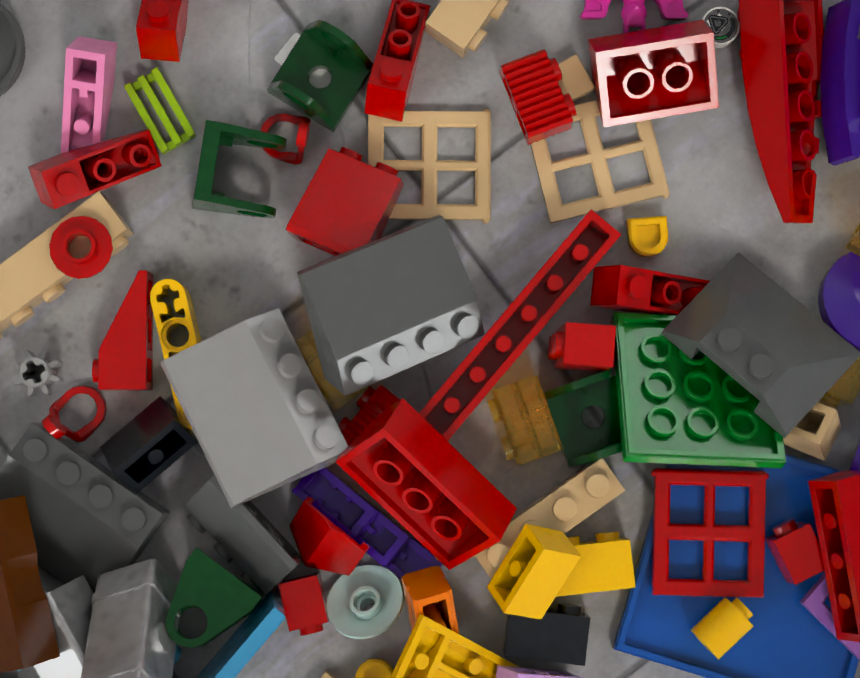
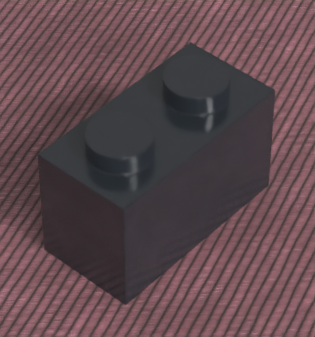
(148, 445)
(556, 637)

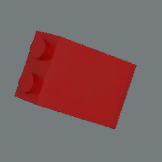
(345, 203)

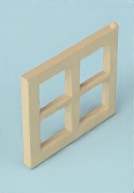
(597, 158)
(430, 165)

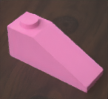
(87, 91)

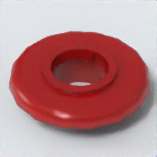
(97, 257)

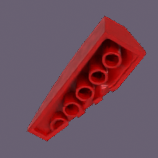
(781, 85)

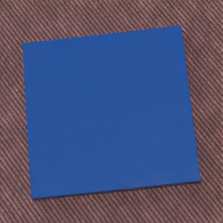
(784, 634)

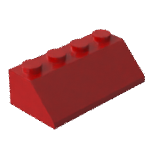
(427, 485)

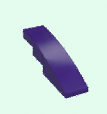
(841, 82)
(365, 523)

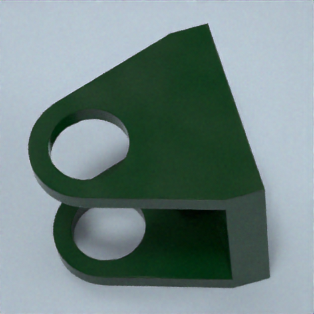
(328, 49)
(227, 135)
(566, 408)
(216, 592)

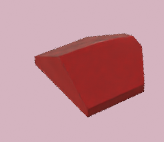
(324, 543)

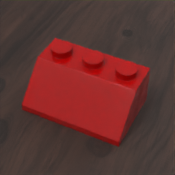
(654, 72)

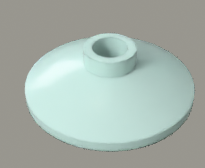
(353, 593)

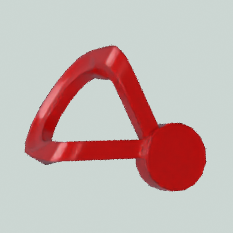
(301, 140)
(57, 430)

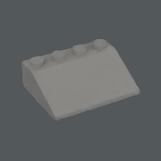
(255, 407)

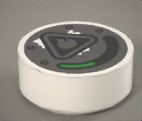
(723, 24)

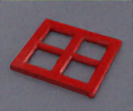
(709, 532)

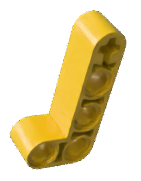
(165, 327)

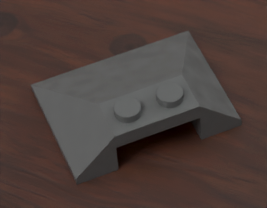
(763, 342)

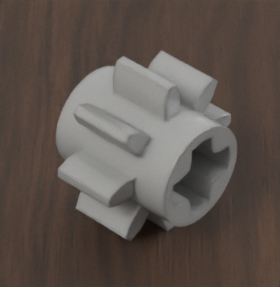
(27, 369)

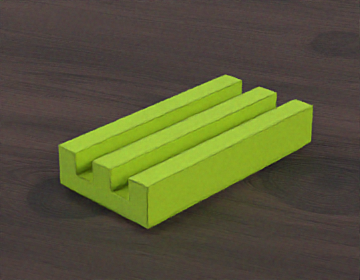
(143, 82)

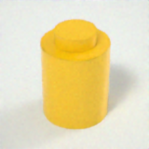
(723, 626)

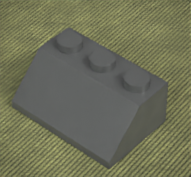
(243, 536)

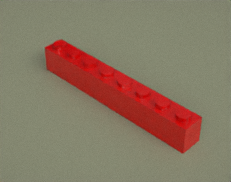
(519, 324)

